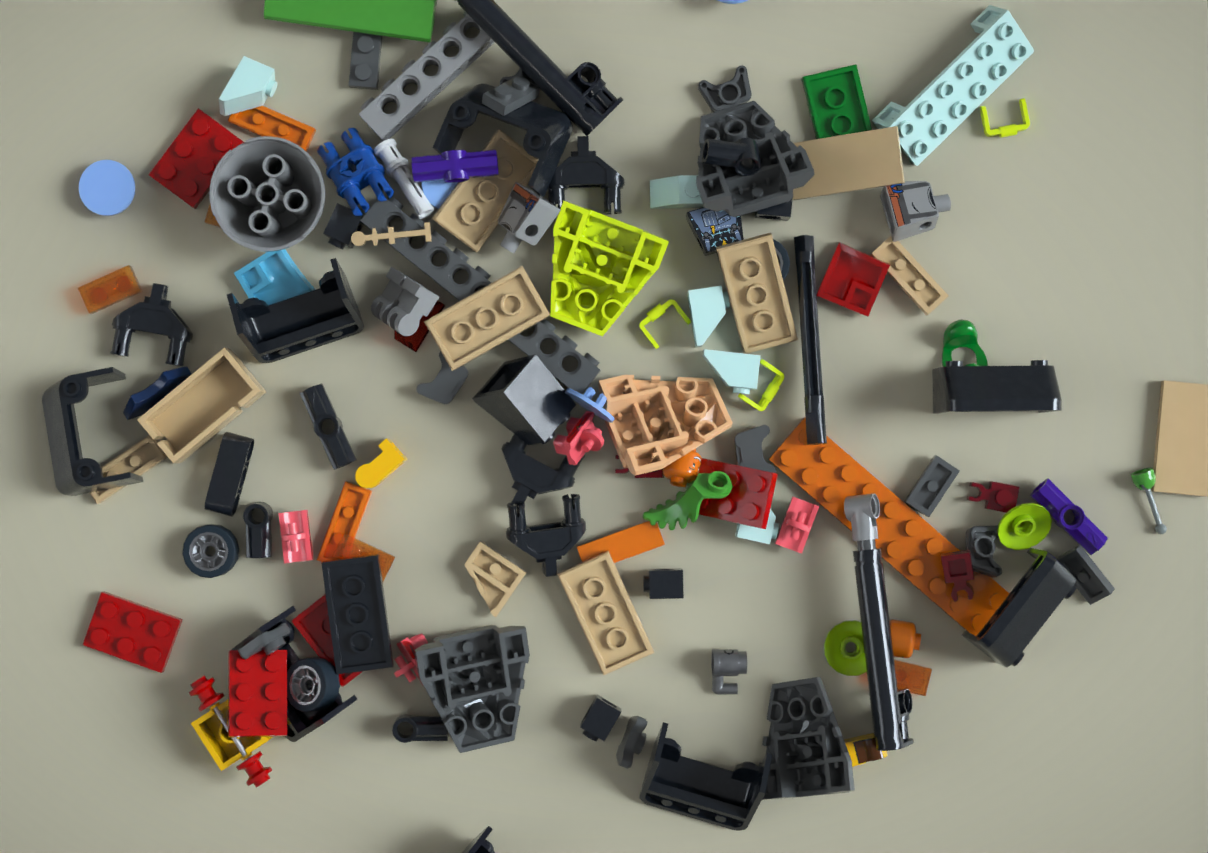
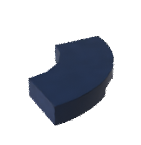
(144, 400)

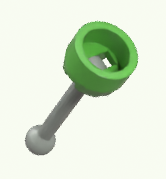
(1145, 480)

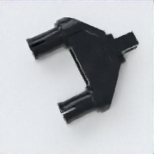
(586, 171)
(154, 317)
(533, 476)
(549, 540)

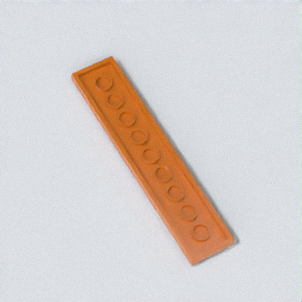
(903, 535)

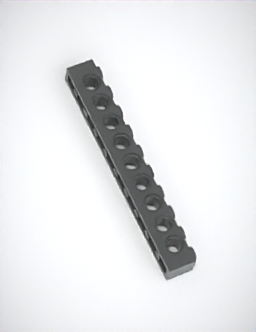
(380, 216)

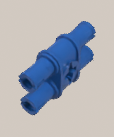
(355, 171)

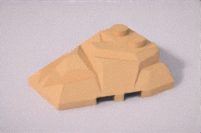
(661, 418)

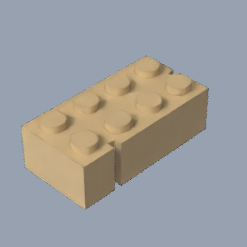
(201, 405)

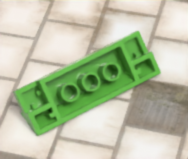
(378, 17)

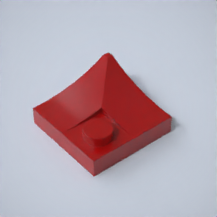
(853, 279)

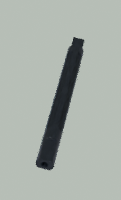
(810, 340)

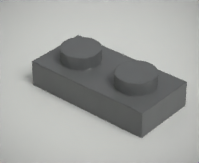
(365, 61)
(510, 95)
(932, 486)
(1089, 578)

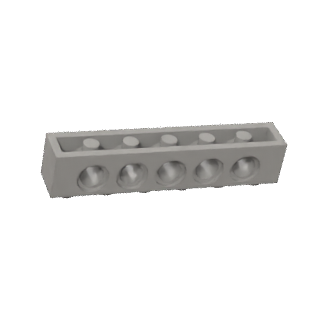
(429, 87)

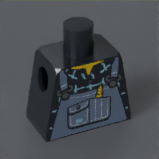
(714, 229)

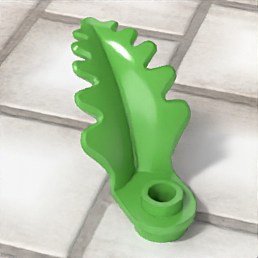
(688, 503)

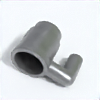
(727, 663)

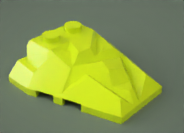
(598, 266)

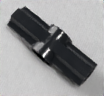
(320, 409)

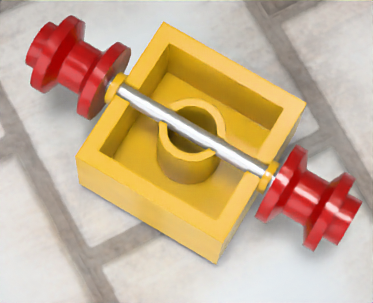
(213, 732)

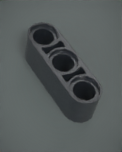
(229, 474)

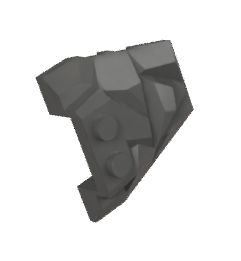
(781, 161)
(476, 682)
(805, 743)

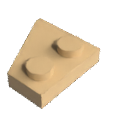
(493, 576)

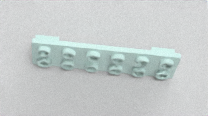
(959, 86)

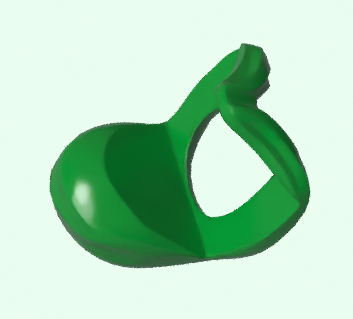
(962, 334)

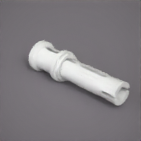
(398, 168)

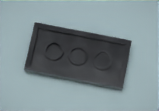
(357, 614)

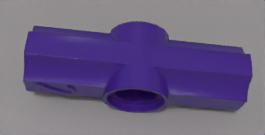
(455, 166)
(1081, 528)

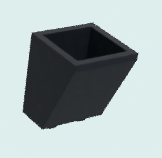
(526, 399)

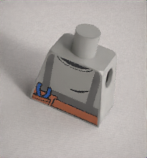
(912, 208)
(525, 217)

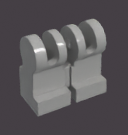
(403, 303)

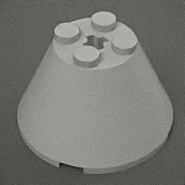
(255, 175)

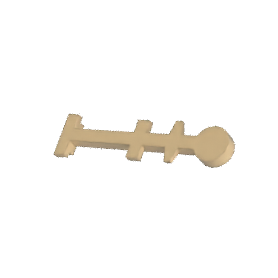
(359, 239)

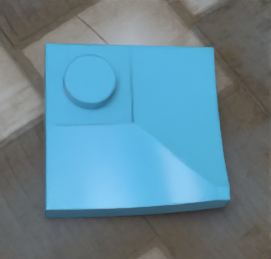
(273, 278)

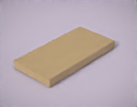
(852, 163)
(476, 204)
(757, 293)
(487, 318)
(1182, 439)
(605, 612)

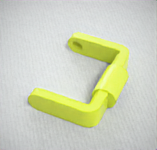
(1008, 130)
(655, 313)
(770, 391)

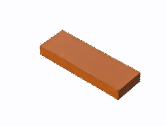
(271, 123)
(345, 518)
(624, 542)

